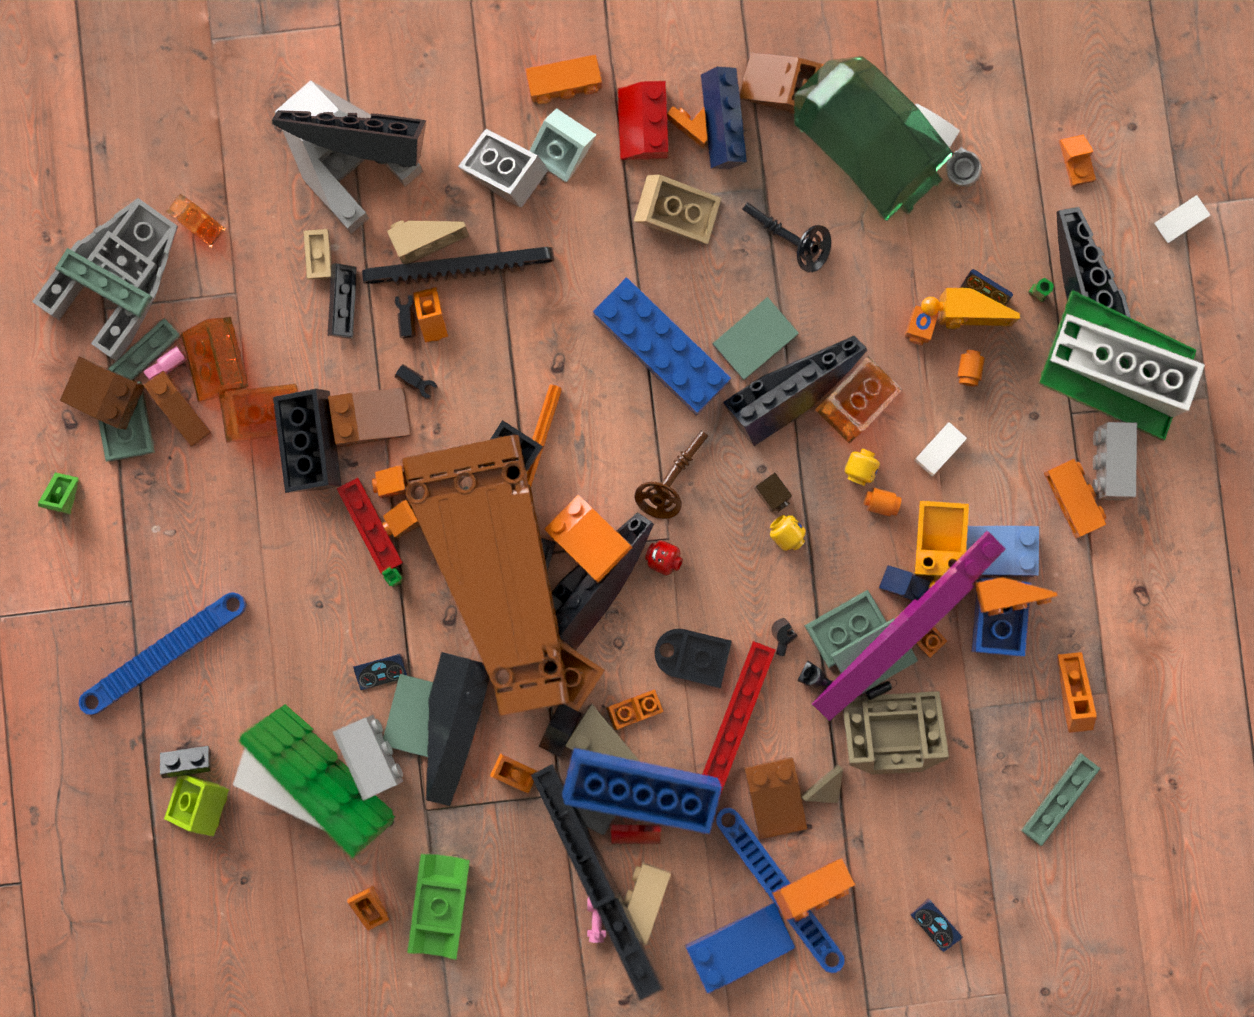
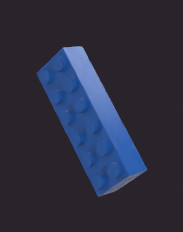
(661, 346)
(641, 791)

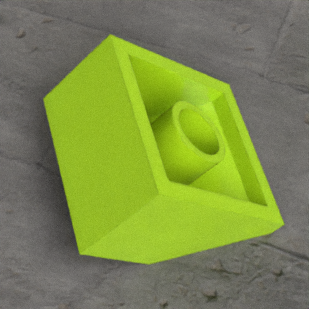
(196, 804)

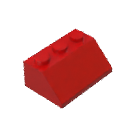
(643, 121)

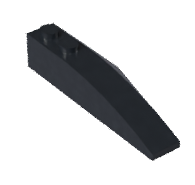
(374, 138)
(1083, 262)

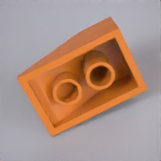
(588, 538)

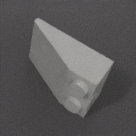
(504, 167)

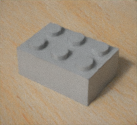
(1115, 461)

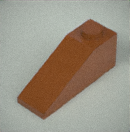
(177, 408)

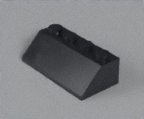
(306, 441)

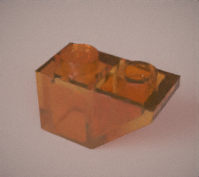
(195, 219)

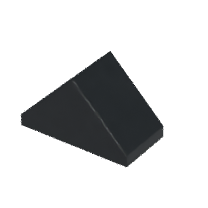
(560, 729)

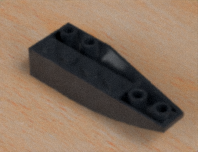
(791, 390)
(582, 600)

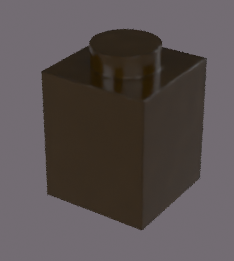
(773, 493)

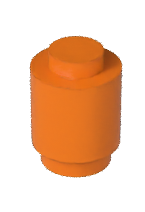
(970, 368)
(882, 502)

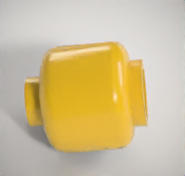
(862, 467)
(787, 532)

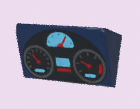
(987, 287)
(379, 671)
(936, 925)

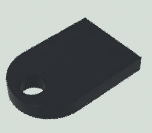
(695, 656)

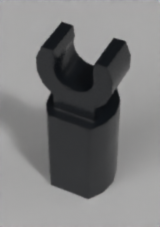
(406, 318)
(414, 380)

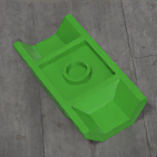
(438, 905)

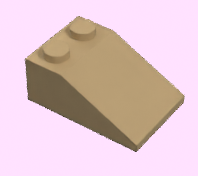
(677, 208)
(420, 238)

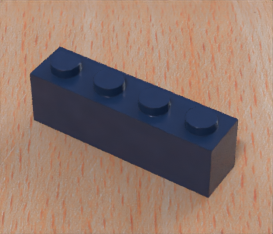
(723, 118)

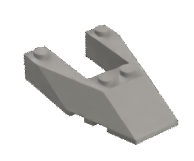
(325, 168)
(129, 246)

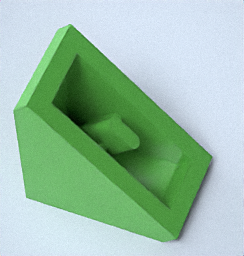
(60, 493)

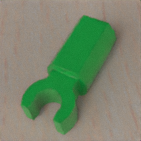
(1041, 289)
(393, 577)

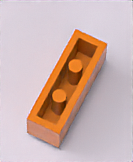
(564, 79)
(1075, 498)
(814, 890)

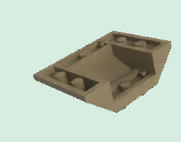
(895, 733)

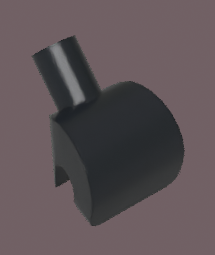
(783, 635)
(813, 676)

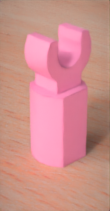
(166, 363)

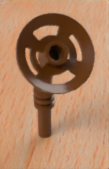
(662, 489)

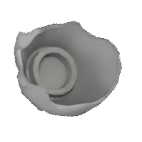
(964, 168)

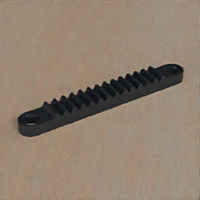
(457, 266)

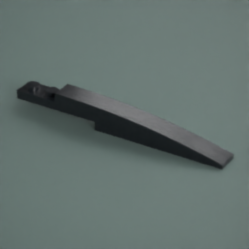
(598, 884)

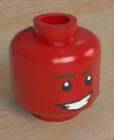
(663, 557)

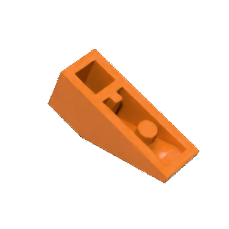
(1076, 693)

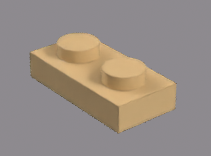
(317, 254)

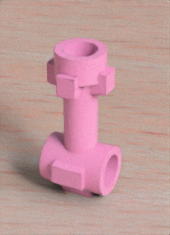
(596, 934)

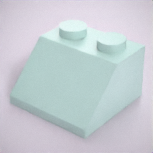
(562, 144)

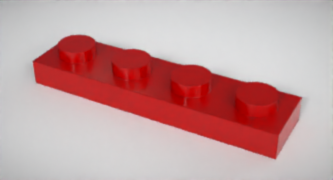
(369, 525)

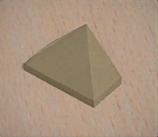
(825, 789)

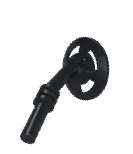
(804, 244)

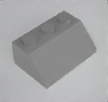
(368, 756)

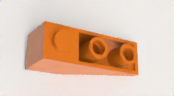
(1003, 592)

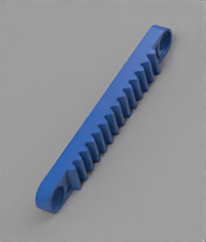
(162, 653)
(773, 879)

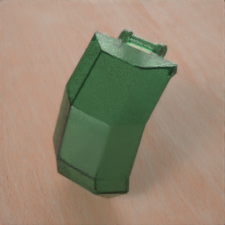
(871, 133)

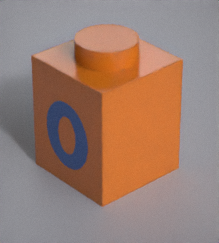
(920, 326)

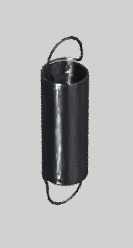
(879, 690)

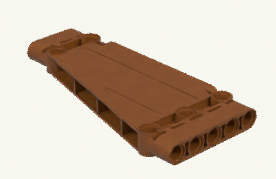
(493, 563)

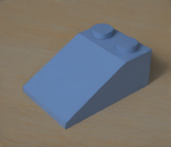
(1021, 551)

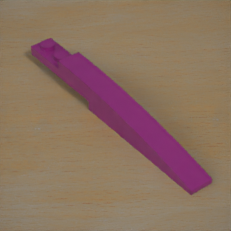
(909, 626)

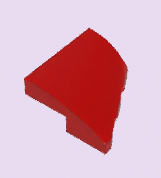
(635, 834)

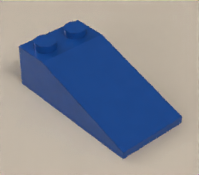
(739, 947)

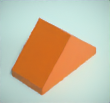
(368, 908)

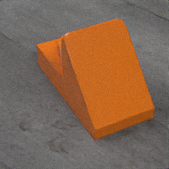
(693, 129)
(1077, 160)
(513, 773)

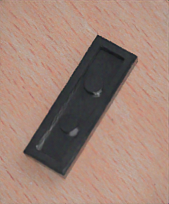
(342, 301)

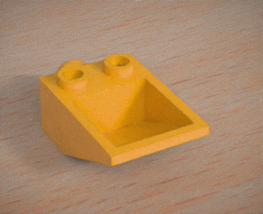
(968, 307)
(940, 536)

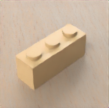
(646, 896)

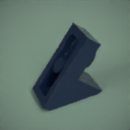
(903, 583)

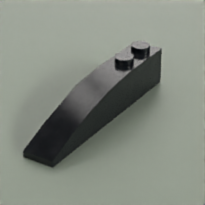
(453, 718)

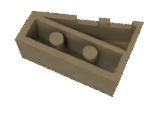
(598, 736)

